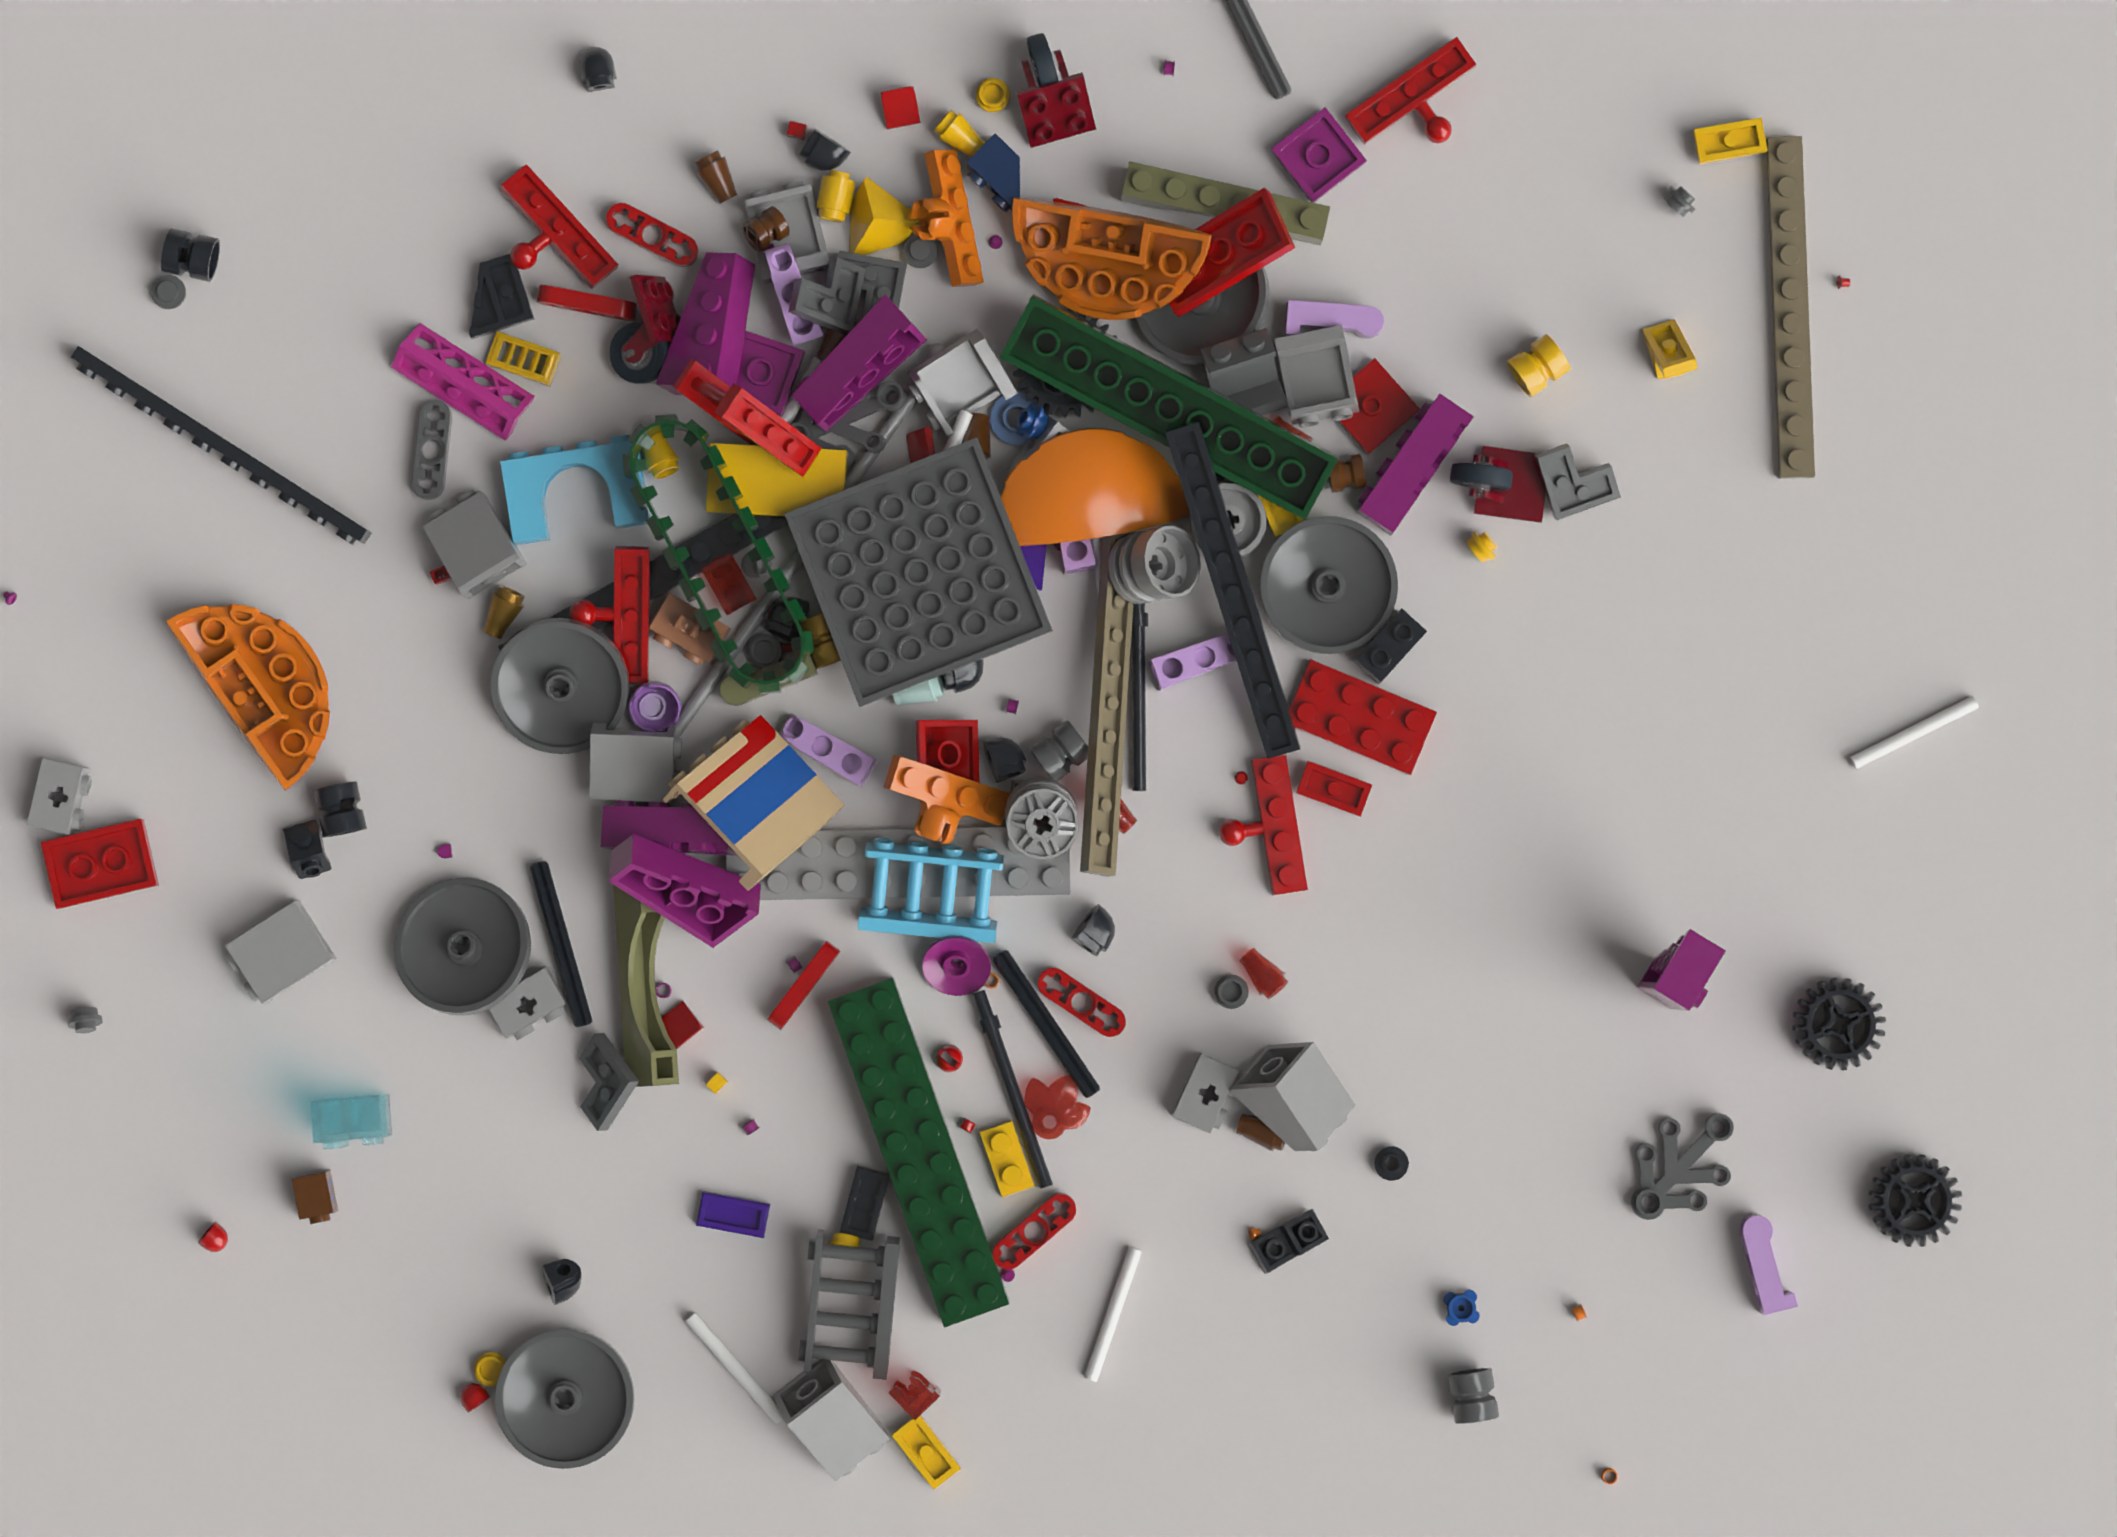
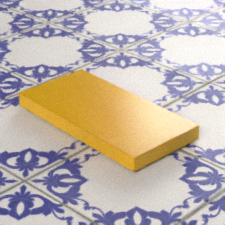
(771, 486)

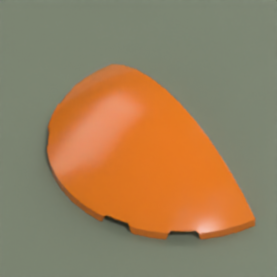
(1106, 259)
(1091, 488)
(262, 680)

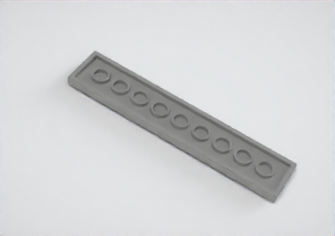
(836, 867)

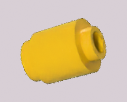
(835, 196)

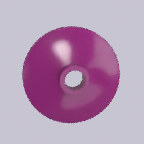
(952, 976)

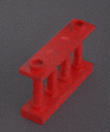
(747, 417)

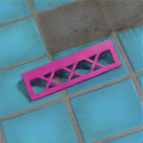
(458, 385)

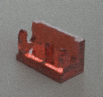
(917, 1397)

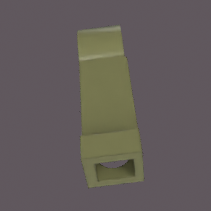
(736, 695)

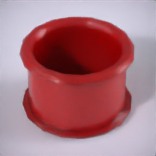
(967, 1125)

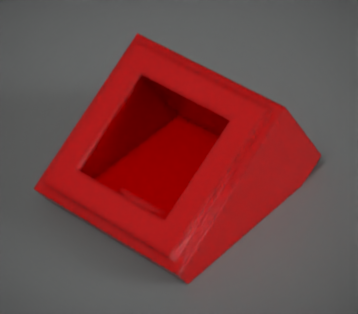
(900, 107)
(920, 444)
(681, 1024)

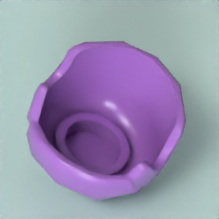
(654, 707)

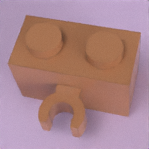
(679, 626)

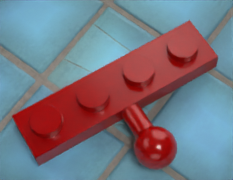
(1411, 93)
(557, 228)
(629, 609)
(1276, 825)

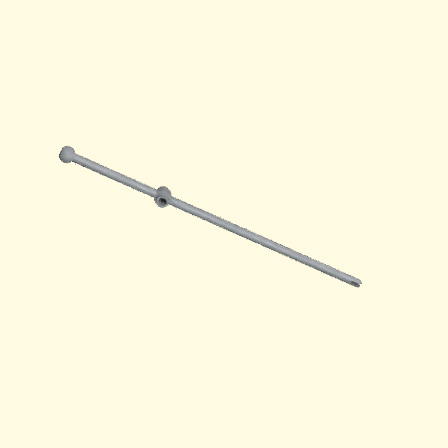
(790, 567)

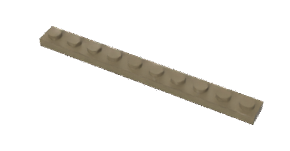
(1790, 307)
(1106, 724)

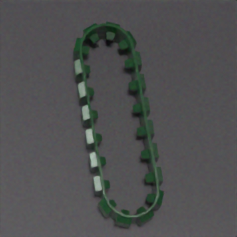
(659, 526)

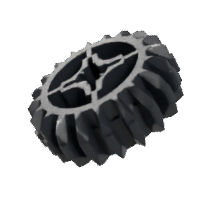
(1846, 1038)
(1902, 1211)

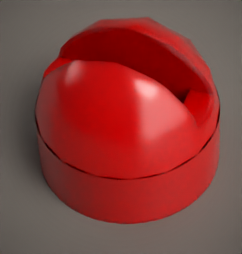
(955, 1053)
(214, 1238)
(473, 1396)

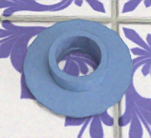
(999, 418)

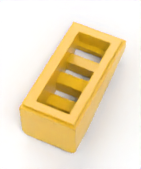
(548, 370)

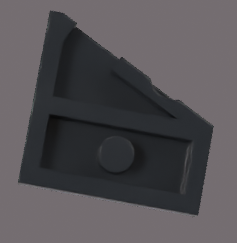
(499, 298)

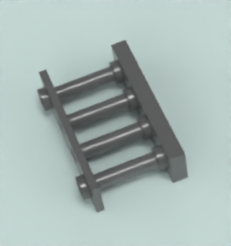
(878, 1323)

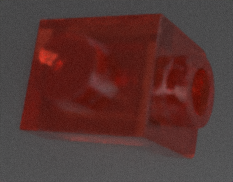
(728, 583)

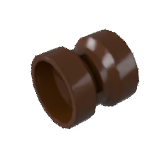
(765, 229)
(1348, 473)

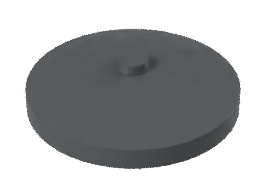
(1217, 320)
(1328, 585)
(557, 683)
(462, 946)
(564, 1398)

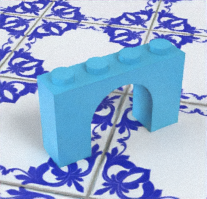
(529, 477)

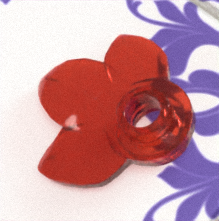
(1055, 1101)

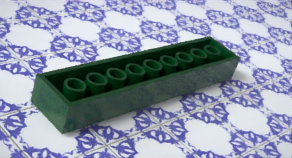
(1159, 398)
(919, 1152)

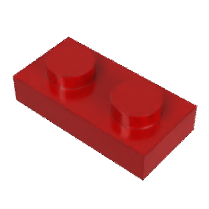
(1334, 788)

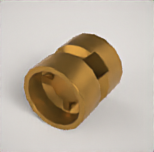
(824, 646)

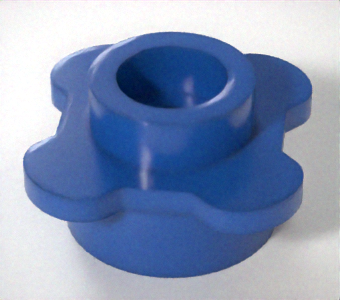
(1032, 422)
(1467, 1299)

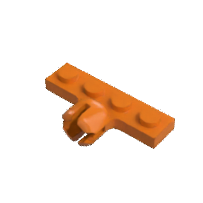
(948, 218)
(944, 798)

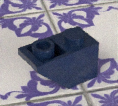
(997, 169)

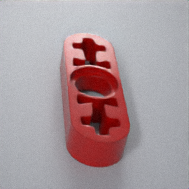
(634, 215)
(586, 303)
(803, 985)
(1107, 1009)
(1020, 1255)

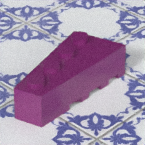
(712, 321)
(858, 363)
(1414, 464)
(669, 826)
(683, 889)
(1682, 971)

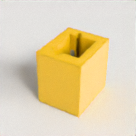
(716, 1083)

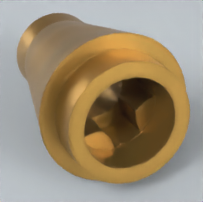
(503, 610)

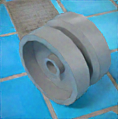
(1247, 514)

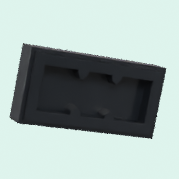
(865, 1203)

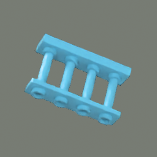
(911, 919)

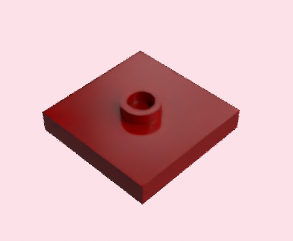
(1381, 407)

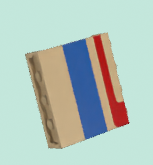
(757, 796)

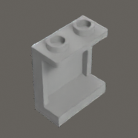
(805, 234)
(1317, 376)
(959, 379)
(632, 764)
(279, 952)

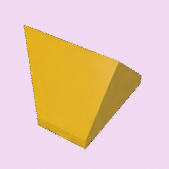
(877, 220)

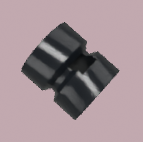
(201, 259)
(339, 809)

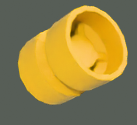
(1541, 363)

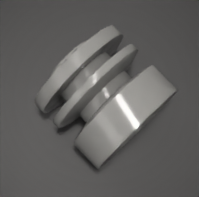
(1154, 565)
(1034, 800)

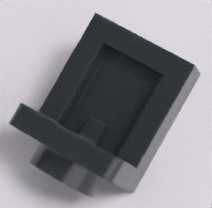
(306, 849)

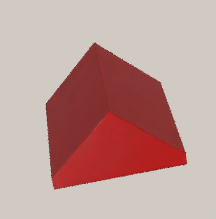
(949, 746)

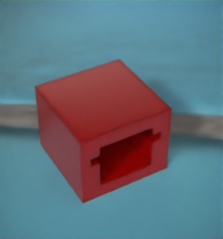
(796, 130)
(440, 575)

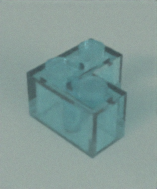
(350, 1118)

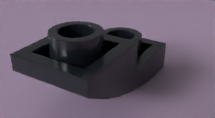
(1288, 1241)

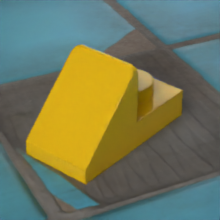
(1668, 350)

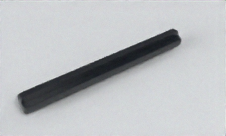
(561, 944)
(1046, 1023)

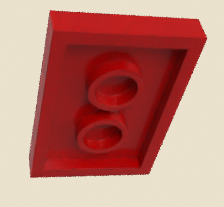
(99, 863)

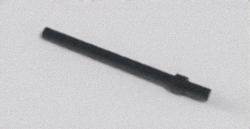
(1139, 622)
(990, 1025)

